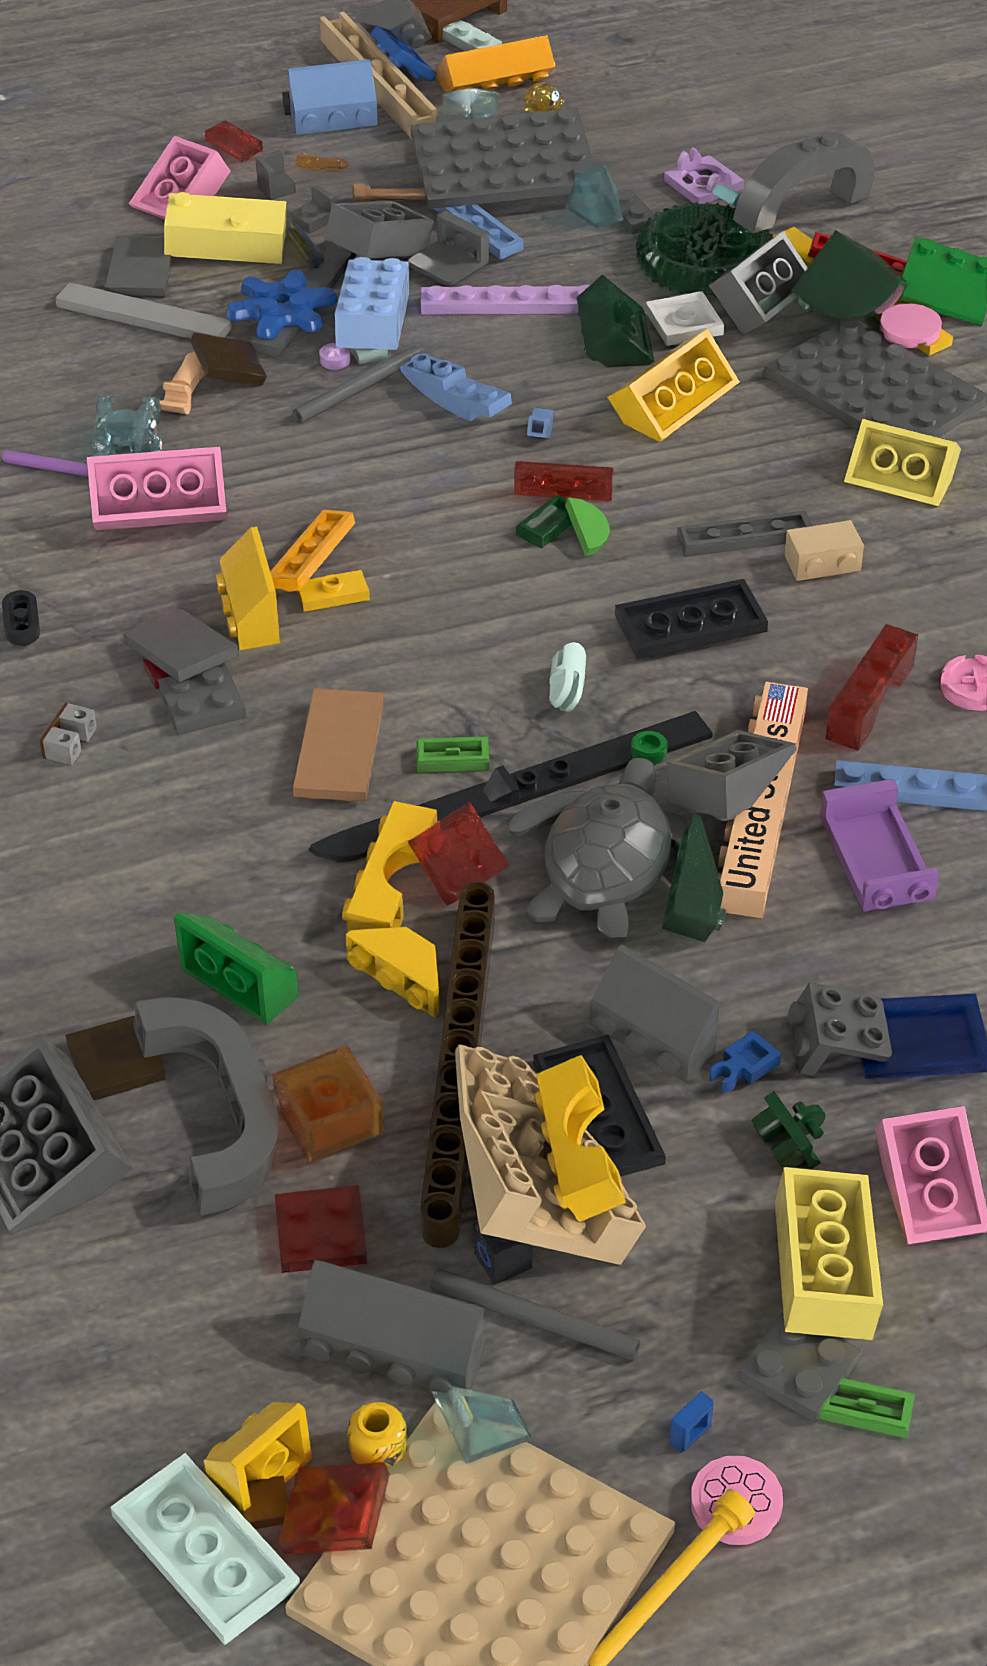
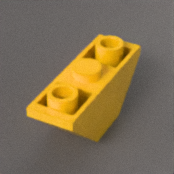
(399, 962)

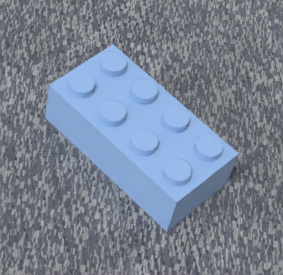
(372, 304)

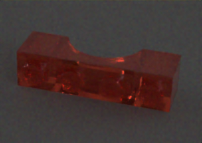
(858, 702)

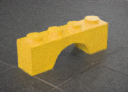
(375, 900)
(585, 1174)

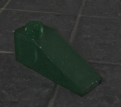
(695, 888)

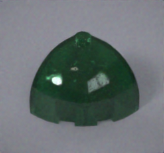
(849, 281)

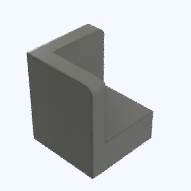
(272, 176)

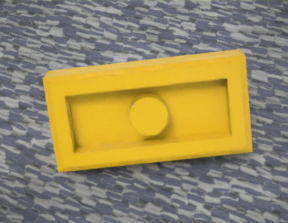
(333, 591)

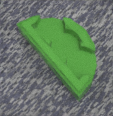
(589, 525)

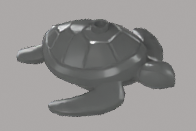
(602, 847)

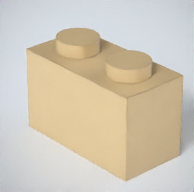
(824, 550)

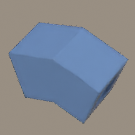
(536, 426)

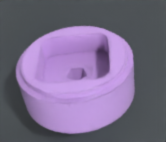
(334, 357)

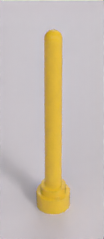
(730, 1514)

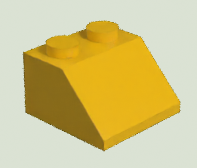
(264, 1447)

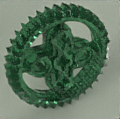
(694, 246)

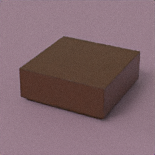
(267, 1502)

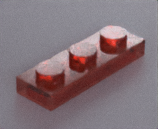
(564, 480)

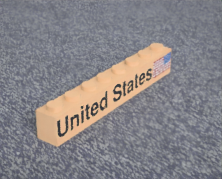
(756, 831)

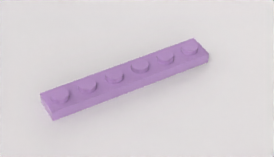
(500, 300)

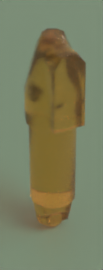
(311, 161)

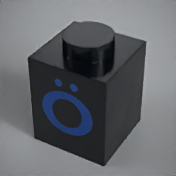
(501, 1256)

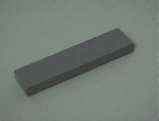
(739, 533)

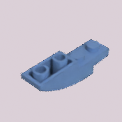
(452, 390)

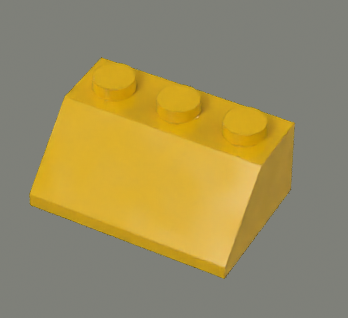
(248, 593)

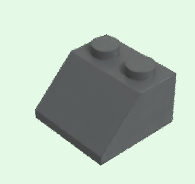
(398, 18)

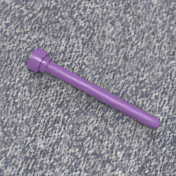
(45, 463)

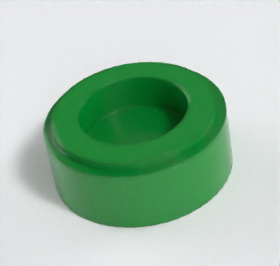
(649, 746)

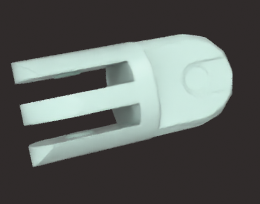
(567, 676)

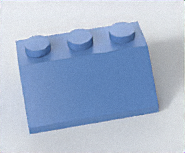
(332, 97)

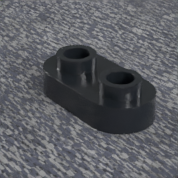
(21, 617)

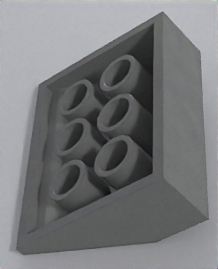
(51, 1139)

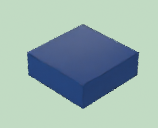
(691, 1422)

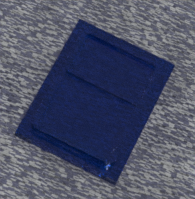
(932, 1037)

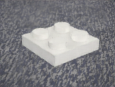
(683, 317)

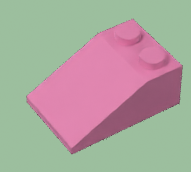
(179, 169)
(932, 1175)

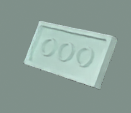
(205, 1548)

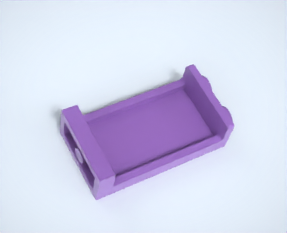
(876, 846)

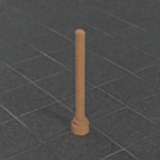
(365, 194)

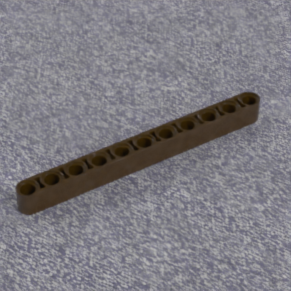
(462, 1025)

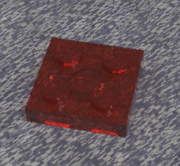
(457, 852)
(320, 1227)
(334, 1508)

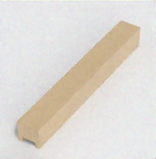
(392, 88)

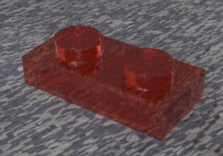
(233, 141)

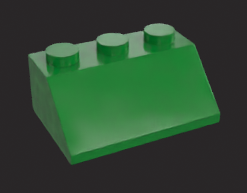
(946, 281)
(234, 966)

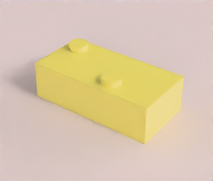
(225, 228)
(827, 1254)

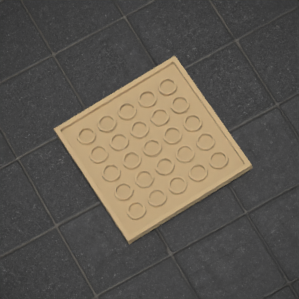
(484, 1562)

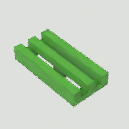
(452, 754)
(865, 1412)

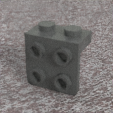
(456, 254)
(838, 1022)

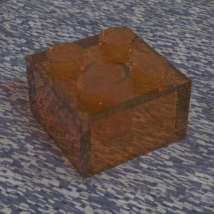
(328, 1103)

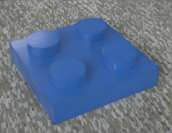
(402, 54)

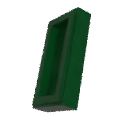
(545, 522)

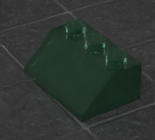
(613, 326)

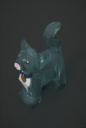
(126, 427)

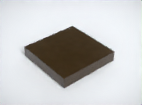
(228, 359)
(112, 1059)

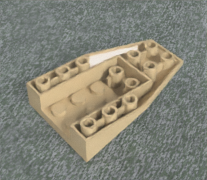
(512, 1167)

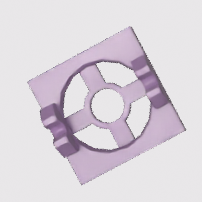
(689, 166)

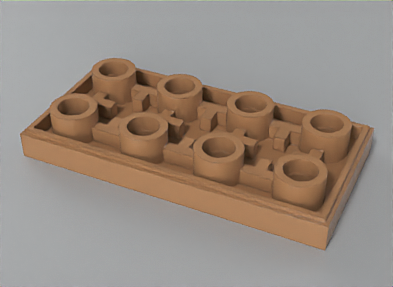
(339, 745)

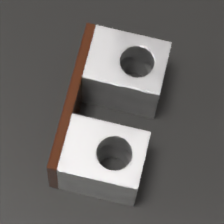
(64, 734)

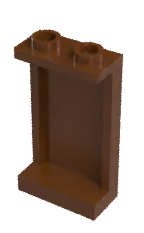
(444, 12)

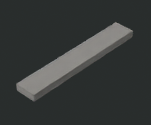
(140, 312)

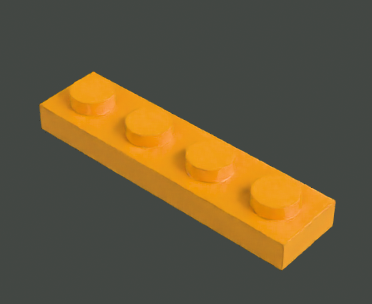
(311, 549)

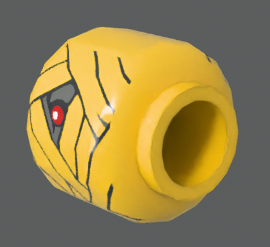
(377, 1434)

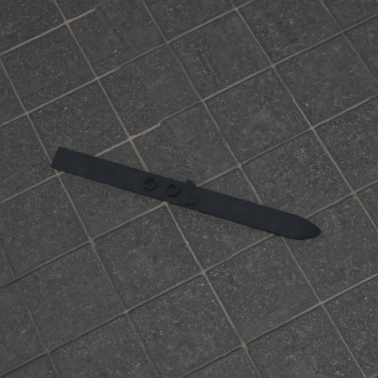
(511, 789)

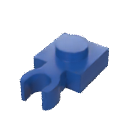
(746, 1058)

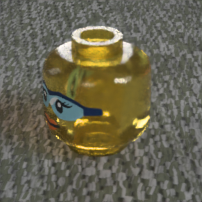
(543, 98)

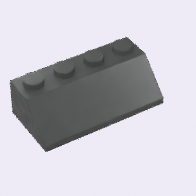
(390, 1329)

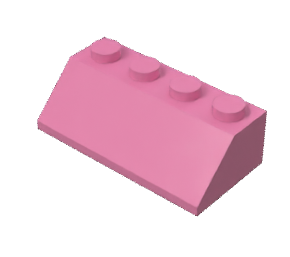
(156, 488)

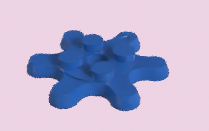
(296, 305)

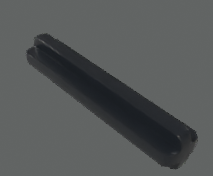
(304, 245)

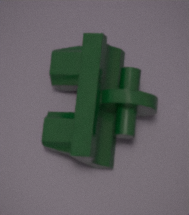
(796, 1147)

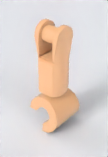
(179, 390)

